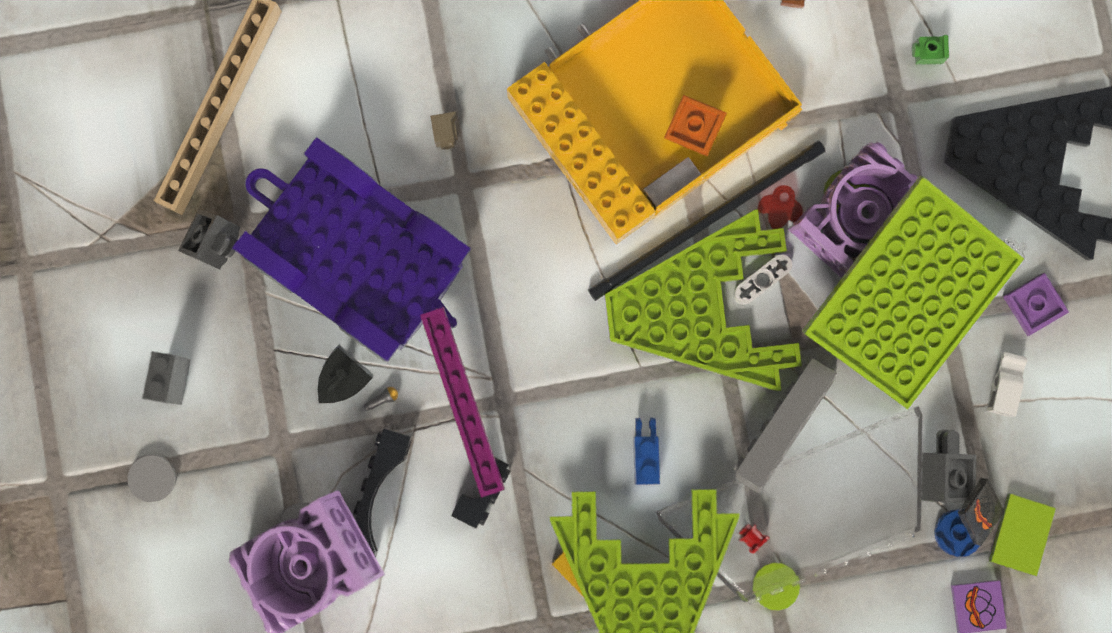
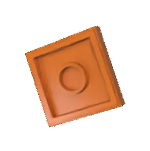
(695, 125)

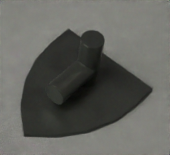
(340, 378)

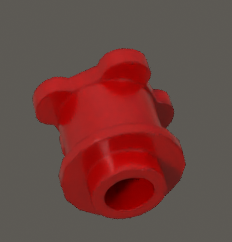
(752, 537)

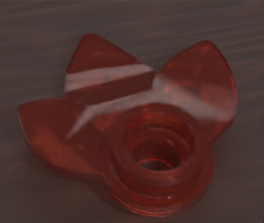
(780, 211)

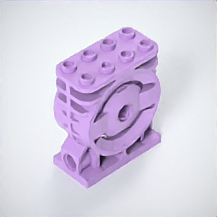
(869, 167)
(335, 557)

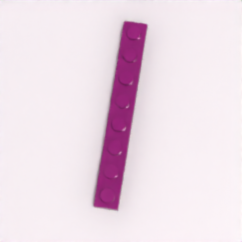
(462, 402)

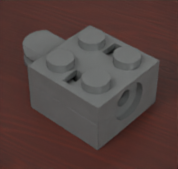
(210, 239)
(947, 474)

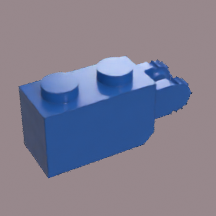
(646, 455)

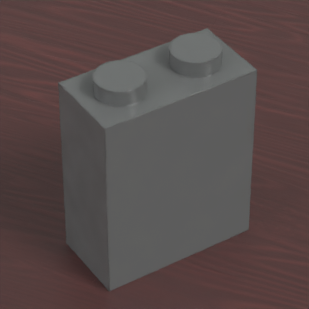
(166, 378)

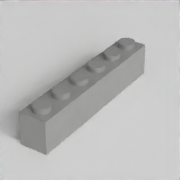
(785, 425)

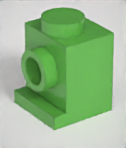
(925, 56)

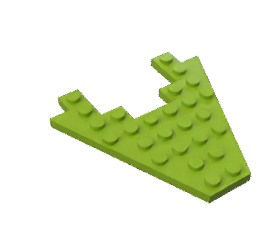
(680, 307)
(646, 594)

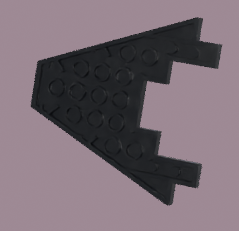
(1020, 160)

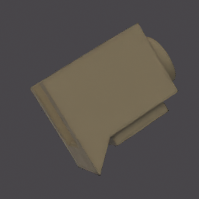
(444, 130)

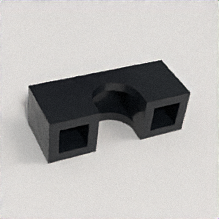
(473, 510)

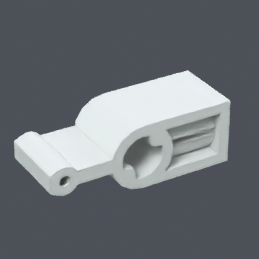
(1007, 385)

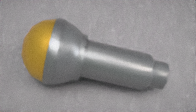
(388, 395)

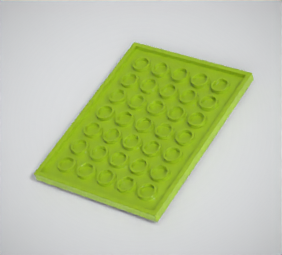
(913, 293)

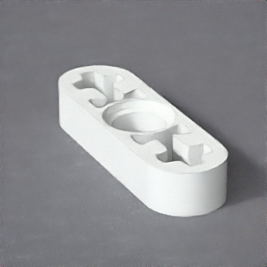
(772, 264)

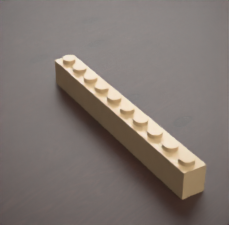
(218, 105)

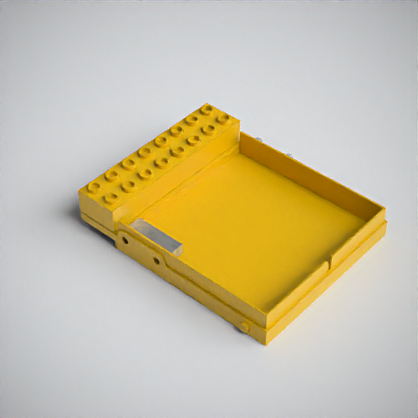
(617, 90)

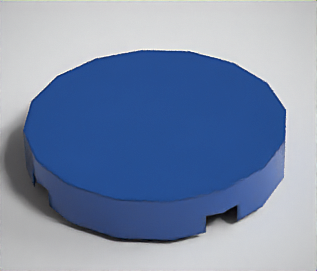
(953, 536)

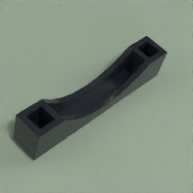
(391, 452)

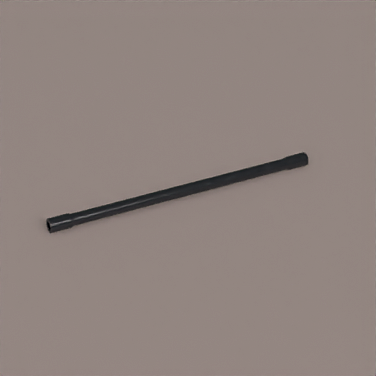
(805, 156)

